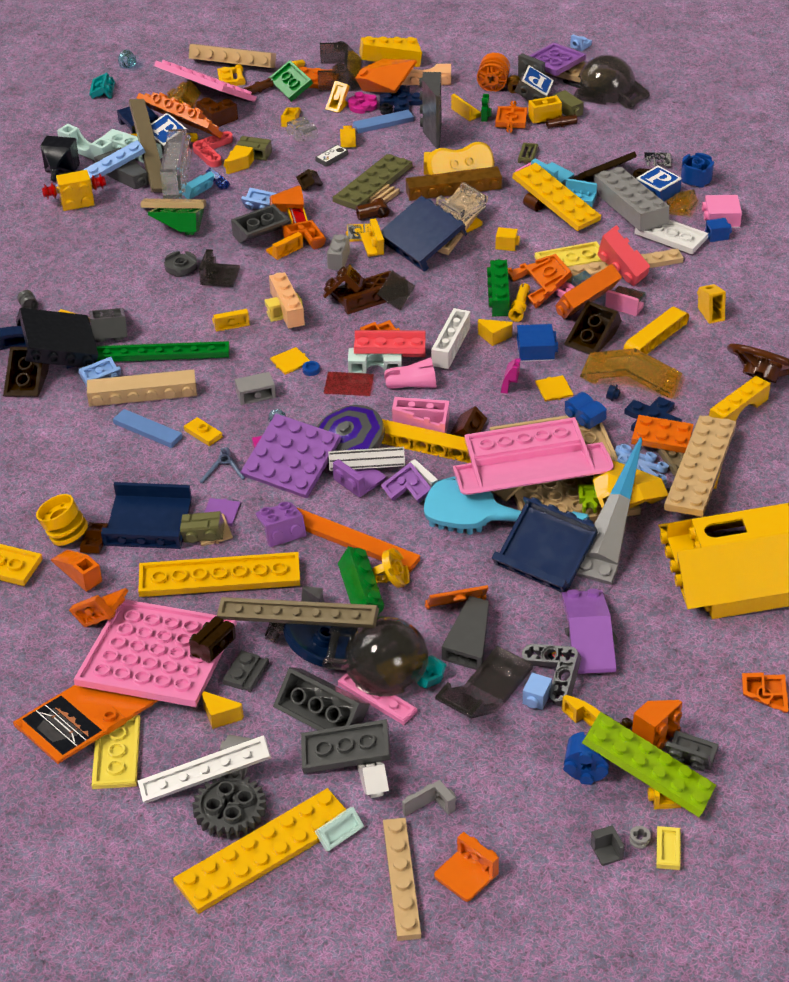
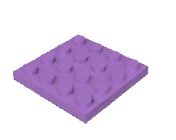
(291, 455)

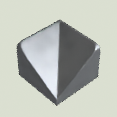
(312, 594)

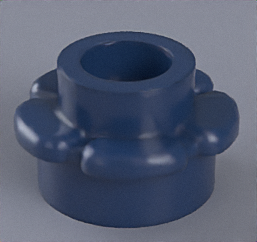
(613, 392)

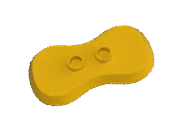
(473, 156)

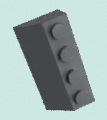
(318, 701)

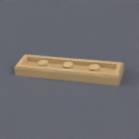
(173, 203)

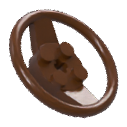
(767, 366)

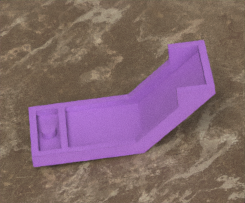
(590, 630)

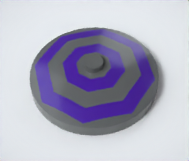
(357, 425)

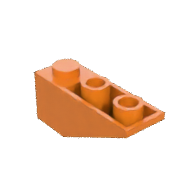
(79, 568)

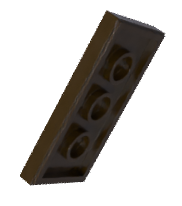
(606, 166)

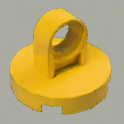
(392, 569)

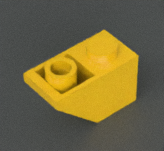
(239, 159)

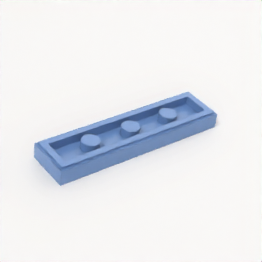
(383, 121)
(147, 428)

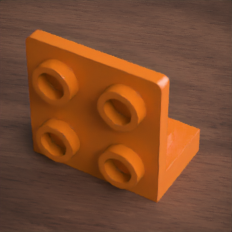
(98, 608)

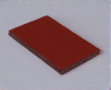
(348, 383)

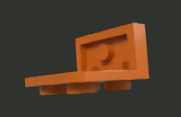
(468, 868)

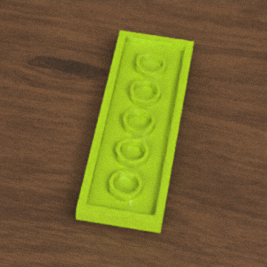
(649, 764)

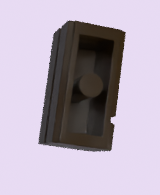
(212, 639)

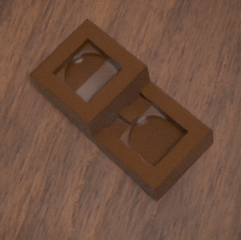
(93, 540)

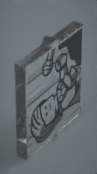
(654, 159)

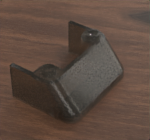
(346, 69)

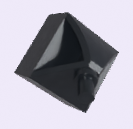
(59, 155)

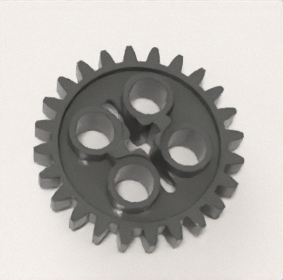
(229, 806)

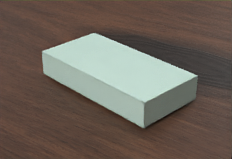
(339, 829)

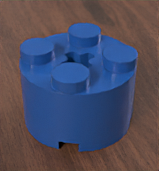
(697, 169)
(584, 762)

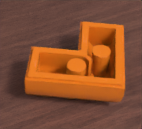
(309, 232)

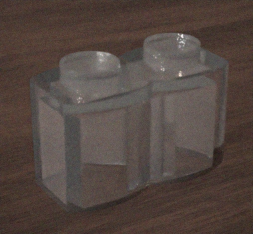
(302, 130)

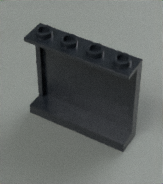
(57, 337)

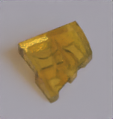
(682, 202)

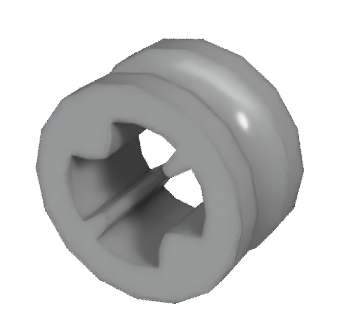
(639, 830)

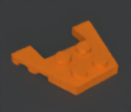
(547, 272)

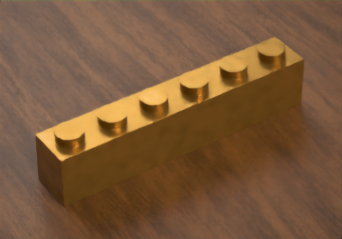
(447, 183)

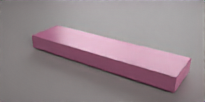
(389, 705)

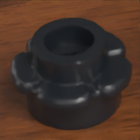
(386, 108)

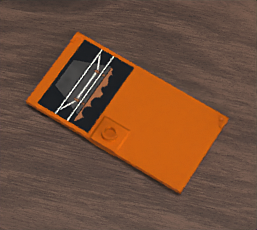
(78, 719)

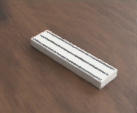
(369, 457)

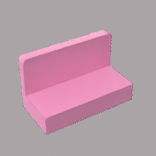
(623, 303)

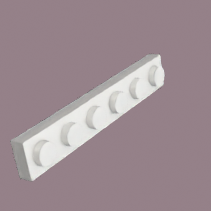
(204, 769)

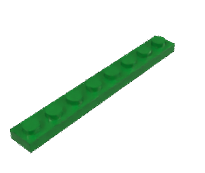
(166, 351)

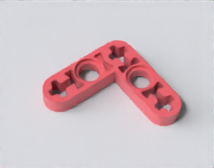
(205, 147)

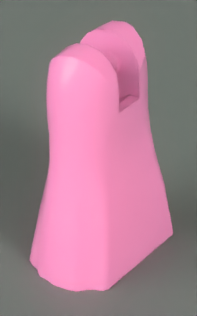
(414, 375)

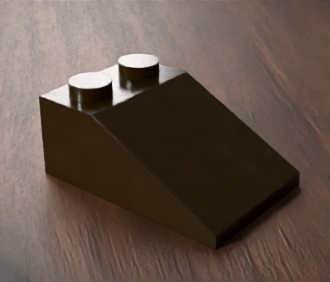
(593, 328)
(23, 377)

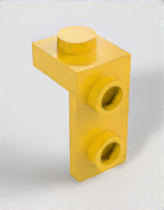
(348, 136)

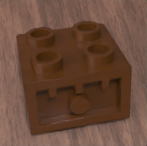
(352, 279)

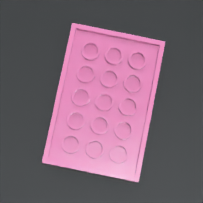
(205, 80)

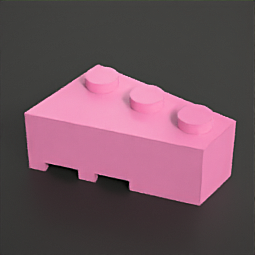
(421, 413)

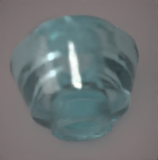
(126, 59)

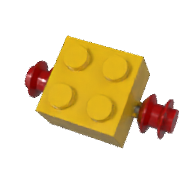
(74, 189)

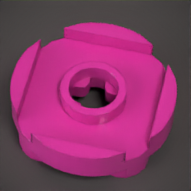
(362, 102)

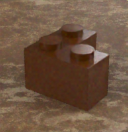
(220, 112)

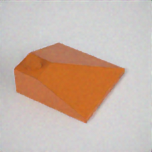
(384, 75)

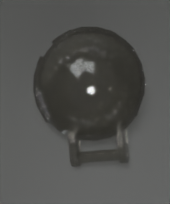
(611, 80)
(381, 657)

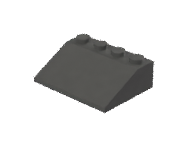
(431, 106)

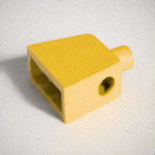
(711, 298)

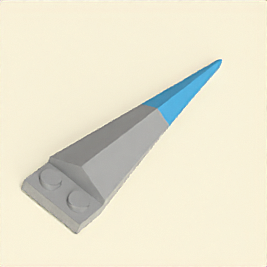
(604, 554)

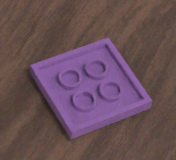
(558, 58)

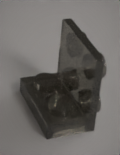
(215, 273)

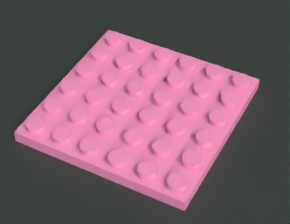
(149, 655)

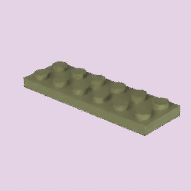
(372, 180)

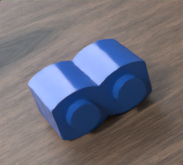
(585, 410)

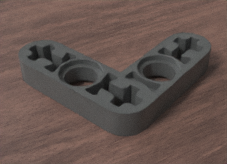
(560, 662)

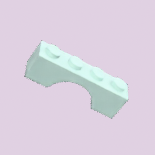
(84, 147)

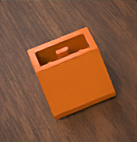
(658, 721)

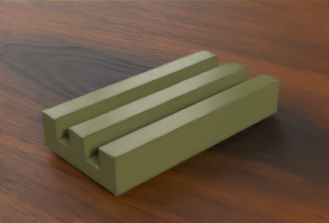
(526, 159)

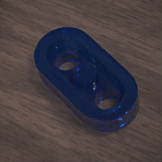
(219, 180)

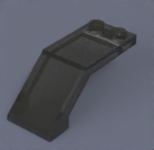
(488, 686)

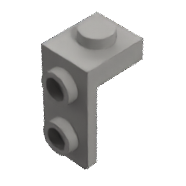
(431, 792)

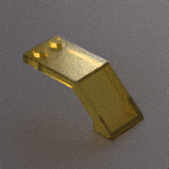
(635, 366)

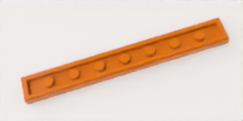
(349, 537)

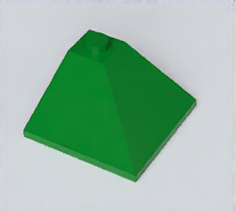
(181, 219)

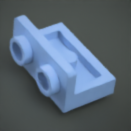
(256, 199)
(102, 369)

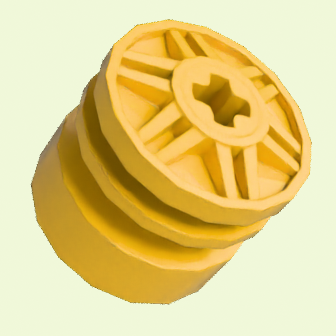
(62, 519)

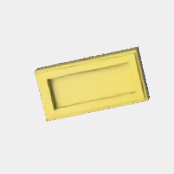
(668, 848)

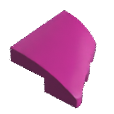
(511, 374)

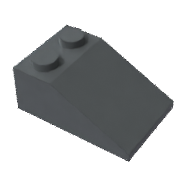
(108, 324)

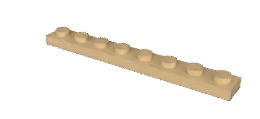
(654, 259)

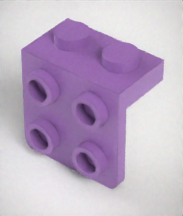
(357, 480)
(282, 523)

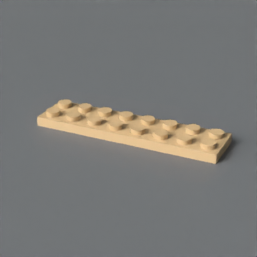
(700, 466)

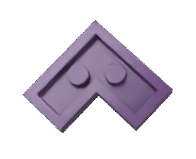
(407, 479)

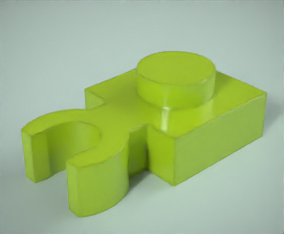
(588, 497)

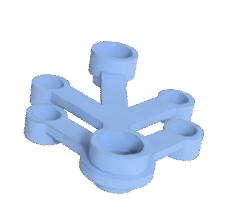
(624, 451)

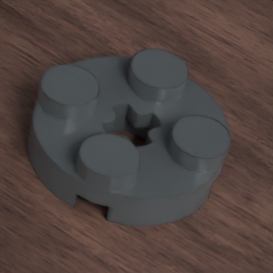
(180, 264)

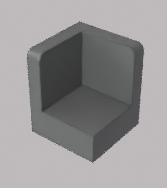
(607, 845)

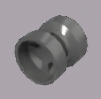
(27, 299)

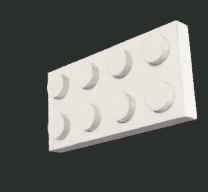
(676, 236)

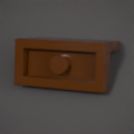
(469, 422)

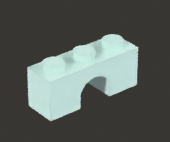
(360, 362)

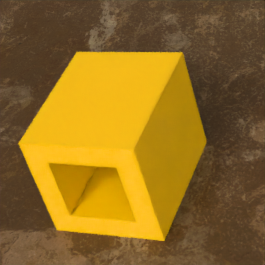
(507, 239)

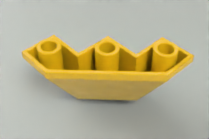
(645, 487)

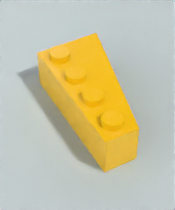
(390, 48)

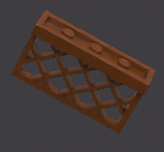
(364, 297)

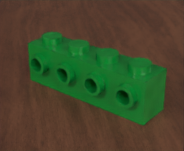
(498, 287)
(359, 578)

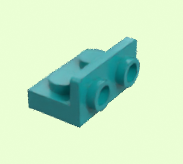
(101, 85)

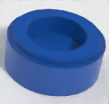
(311, 368)

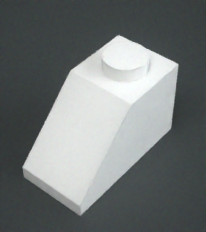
(373, 778)

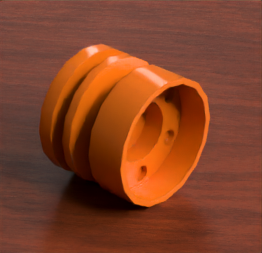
(493, 72)

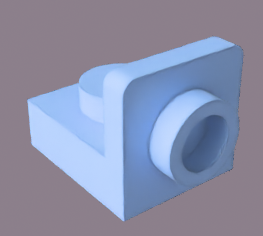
(580, 43)

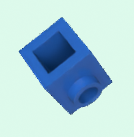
(718, 229)

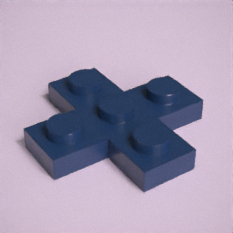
(401, 99)
(659, 409)

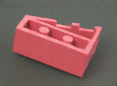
(617, 251)

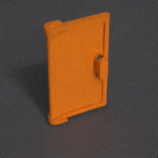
(455, 596)

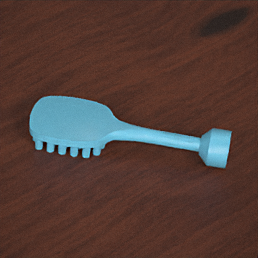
(451, 508)

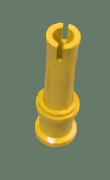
(518, 306)

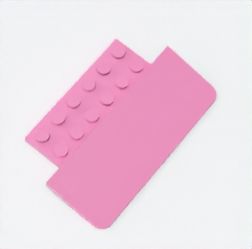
(529, 457)

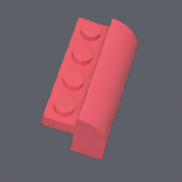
(405, 342)

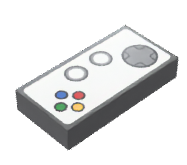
(331, 155)

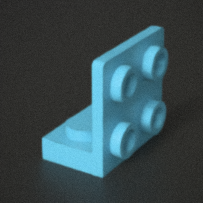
(555, 170)

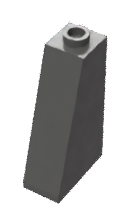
(129, 174)
(468, 635)

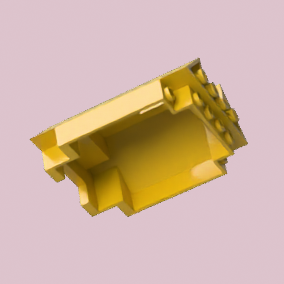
(731, 571)

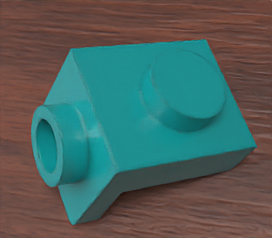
(433, 673)

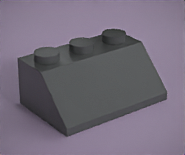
(258, 223)

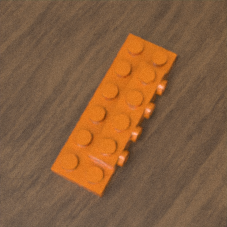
(182, 112)

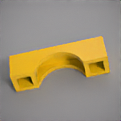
(752, 392)

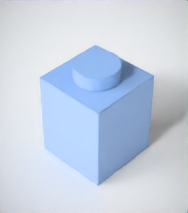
(536, 691)

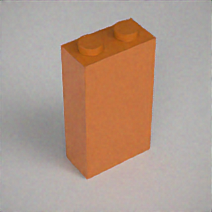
(588, 291)

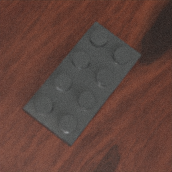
(345, 746)

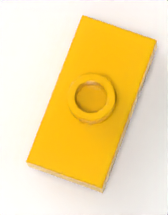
(203, 431)

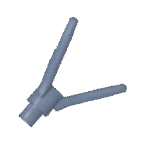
(224, 458)

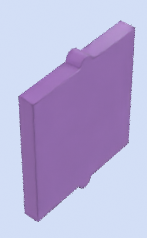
(227, 507)

